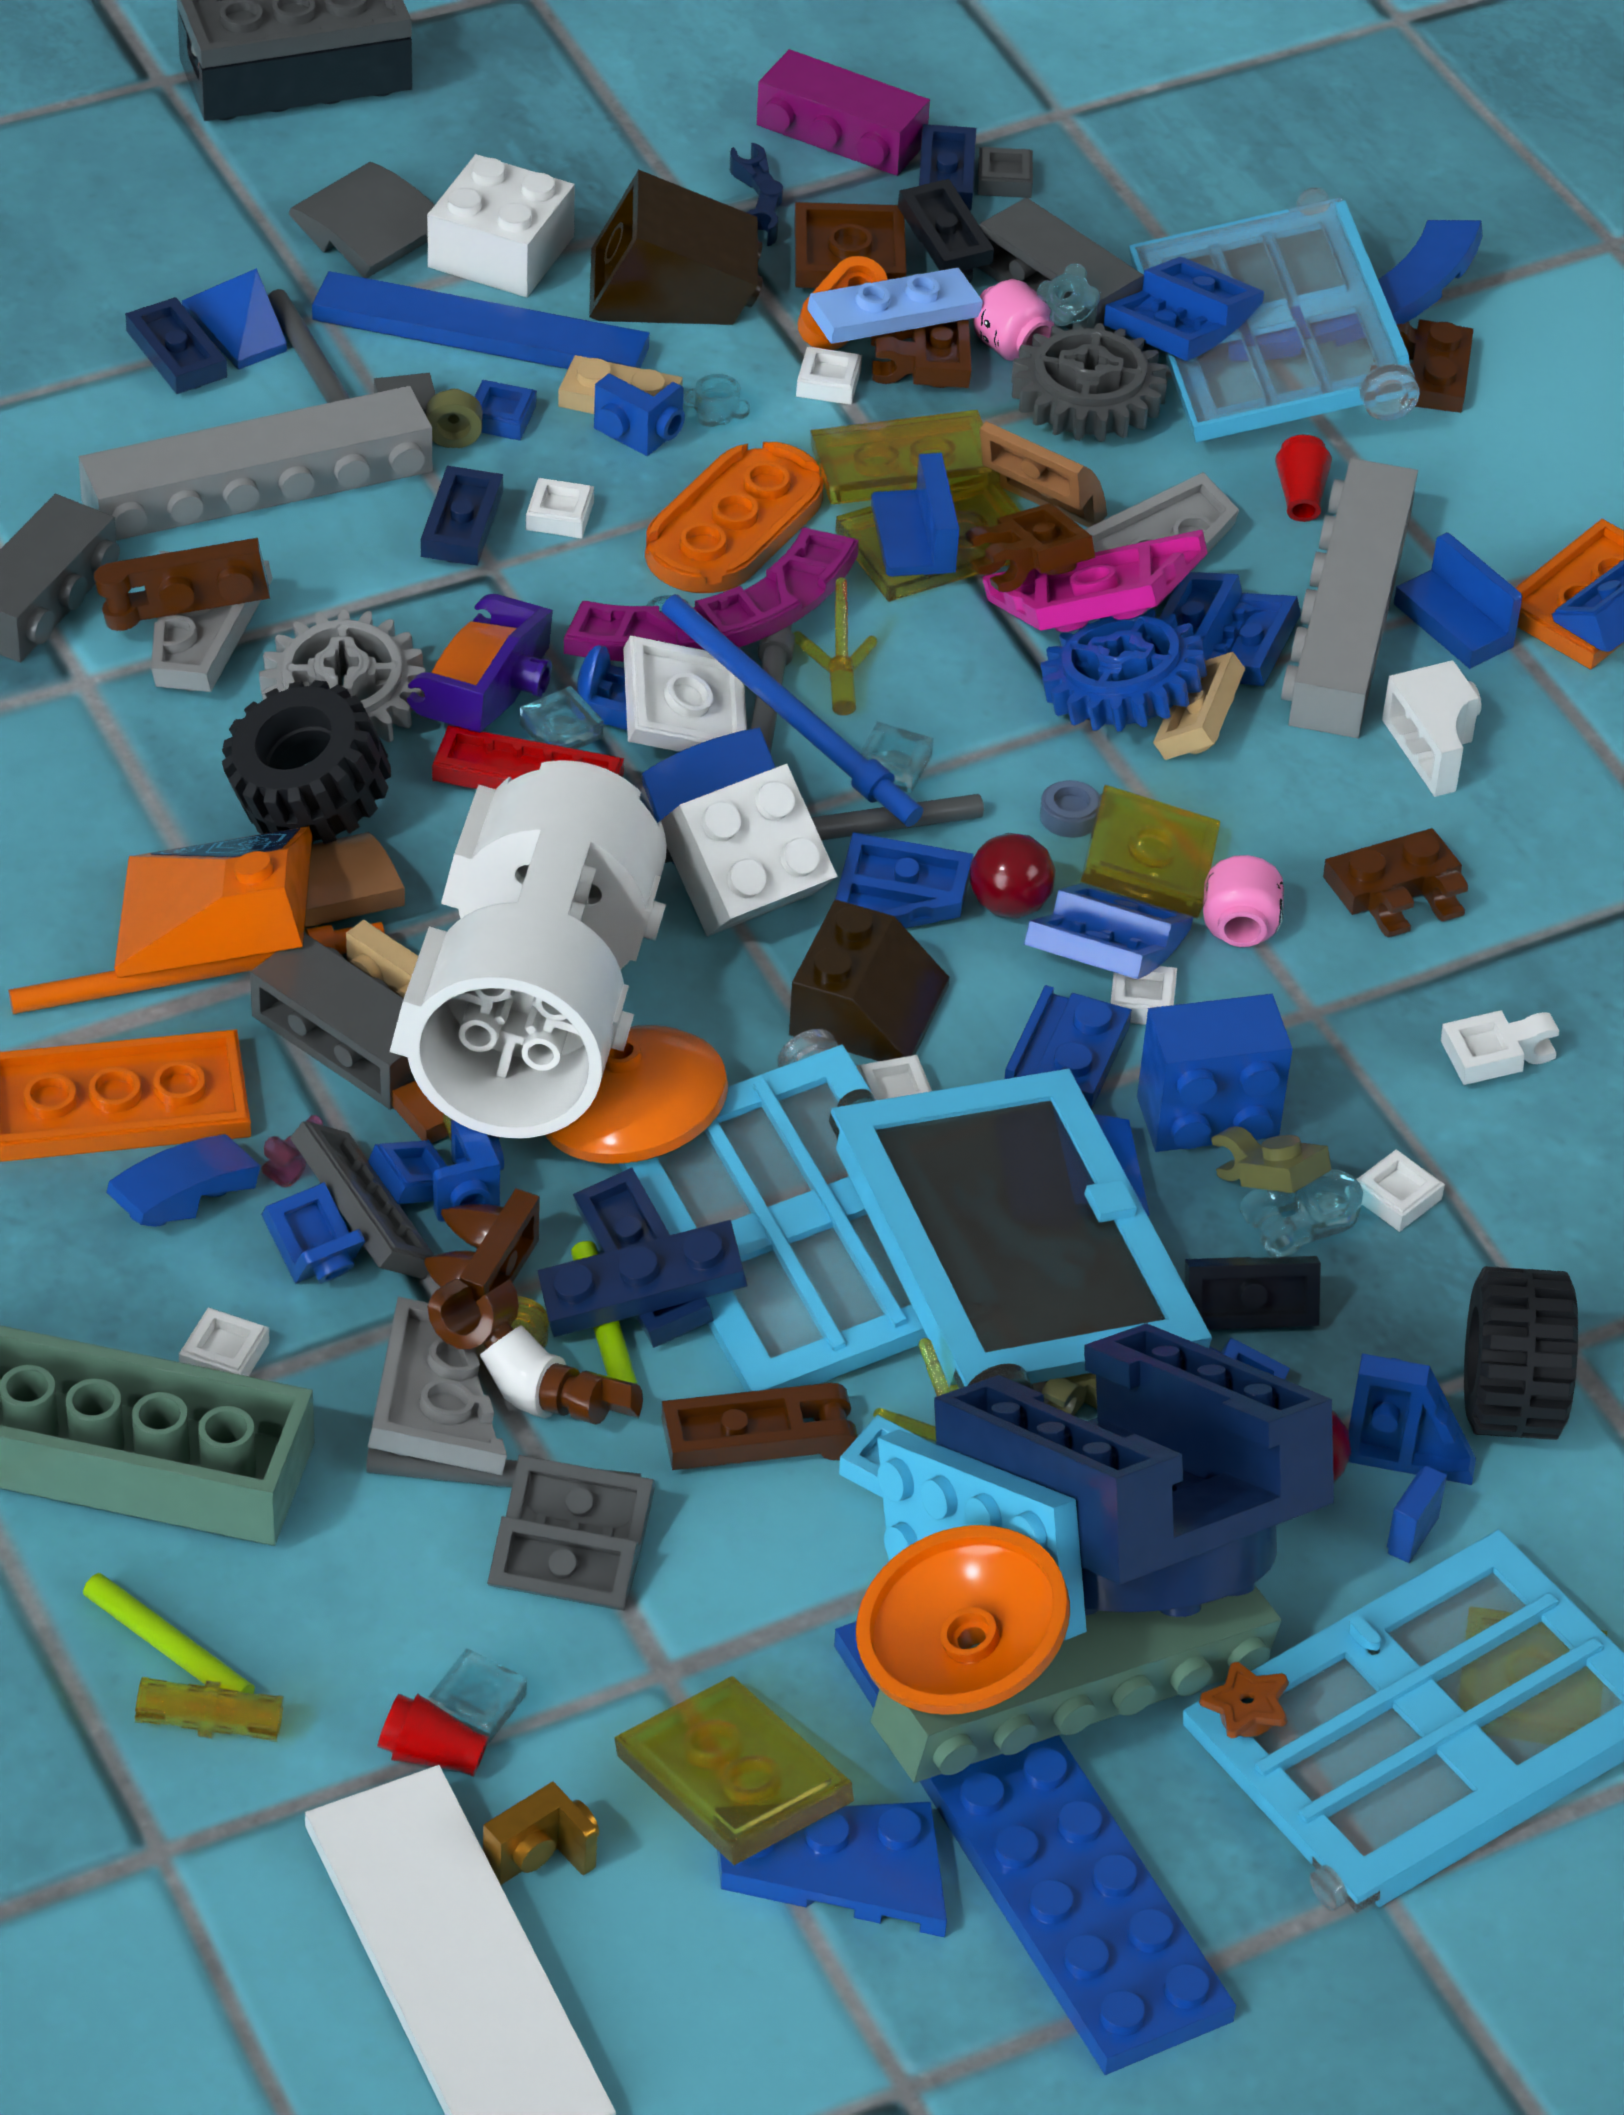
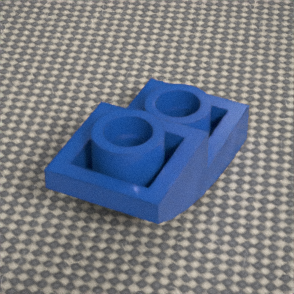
(173, 1180)

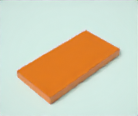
(121, 1095)

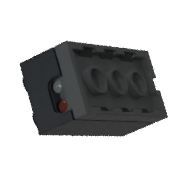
(291, 52)

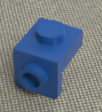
(636, 416)
(474, 1174)
(312, 1235)

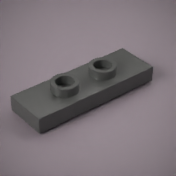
(363, 1199)

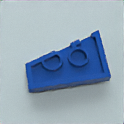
(856, 1858)

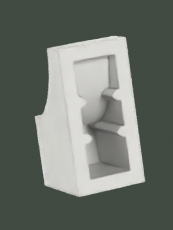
(1430, 718)

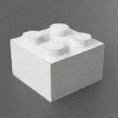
(501, 225)
(747, 849)

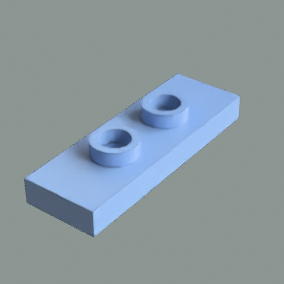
(894, 305)

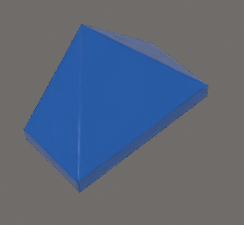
(239, 319)

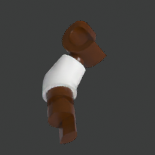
(517, 1361)

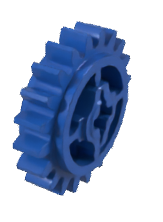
(1124, 670)

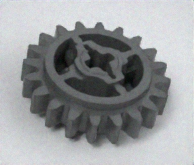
(1089, 381)

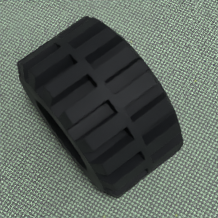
(299, 728)
(1520, 1353)

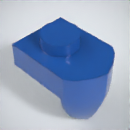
(603, 687)

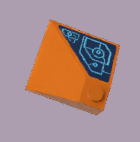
(214, 902)

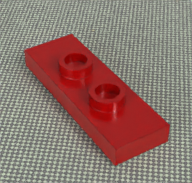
(490, 758)

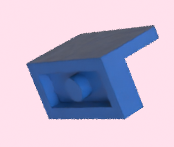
(918, 525)
(1462, 603)

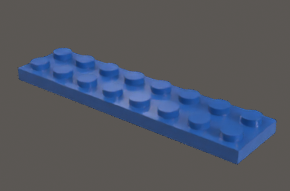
(1075, 1896)

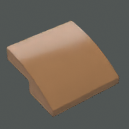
(1043, 475)
(351, 880)

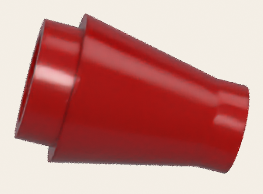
(1303, 473)
(430, 1737)

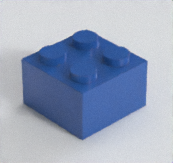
(1213, 1070)

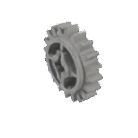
(369, 658)

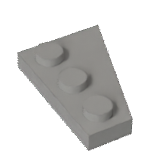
(1178, 510)
(196, 645)
(433, 1398)

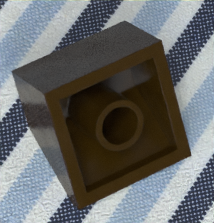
(867, 984)

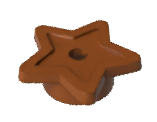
(1253, 1717)

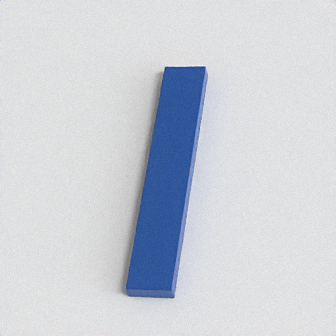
(473, 323)

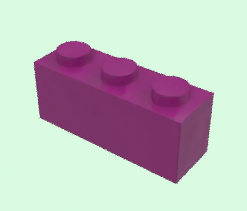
(842, 112)

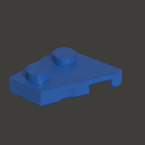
(905, 879)
(1406, 1421)

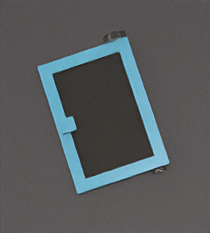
(1010, 1225)

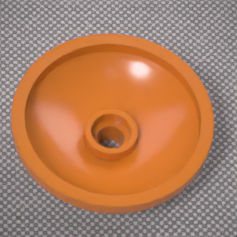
(649, 1098)
(957, 1593)

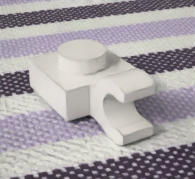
(1493, 1048)

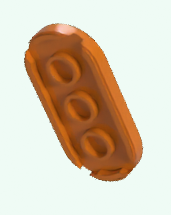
(734, 517)

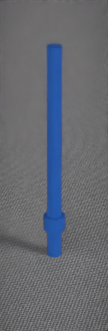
(867, 776)

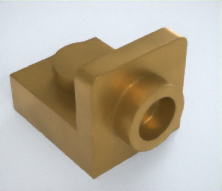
(535, 1828)

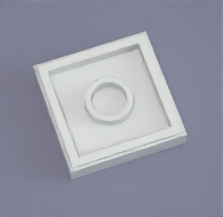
(679, 695)

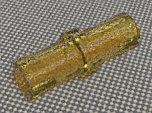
(209, 1709)

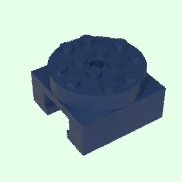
(1171, 1476)

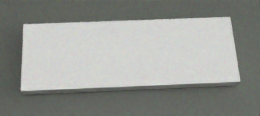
(453, 1953)

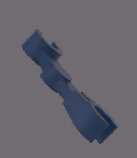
(756, 174)

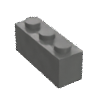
(1039, 246)
(50, 570)
(333, 1015)

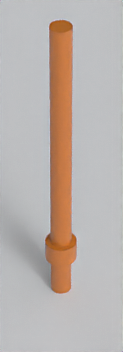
(107, 984)

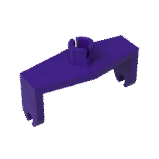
(514, 669)

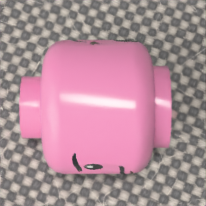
(1011, 317)
(1243, 900)

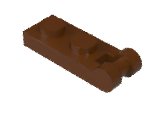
(181, 582)
(758, 1426)

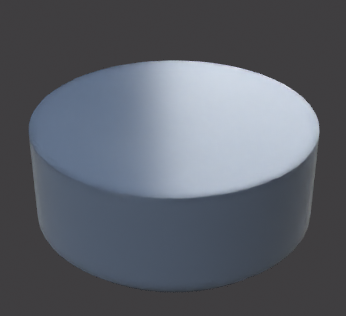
(1069, 808)

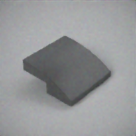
(367, 217)
(572, 1533)

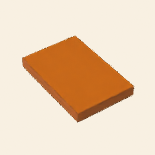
(1563, 578)

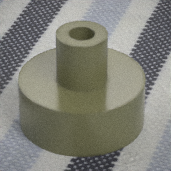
(454, 418)

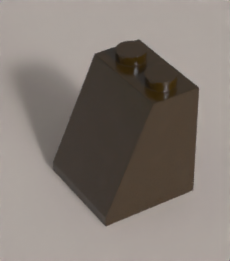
(674, 258)

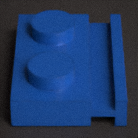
(1071, 1035)

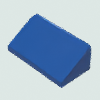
(1597, 611)

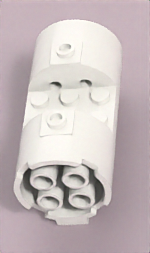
(528, 986)

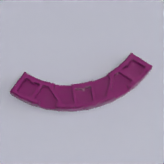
(784, 596)

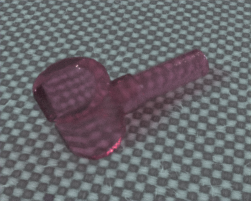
(285, 1160)

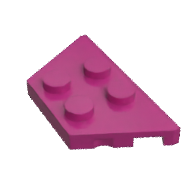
(1113, 584)

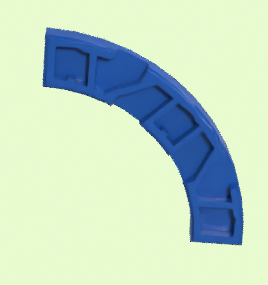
(1435, 260)

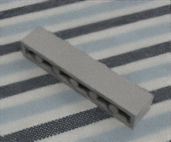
(259, 462)
(1352, 598)

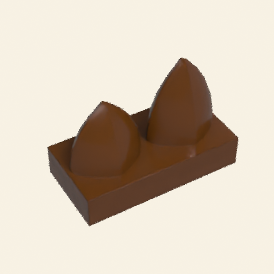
(502, 1241)

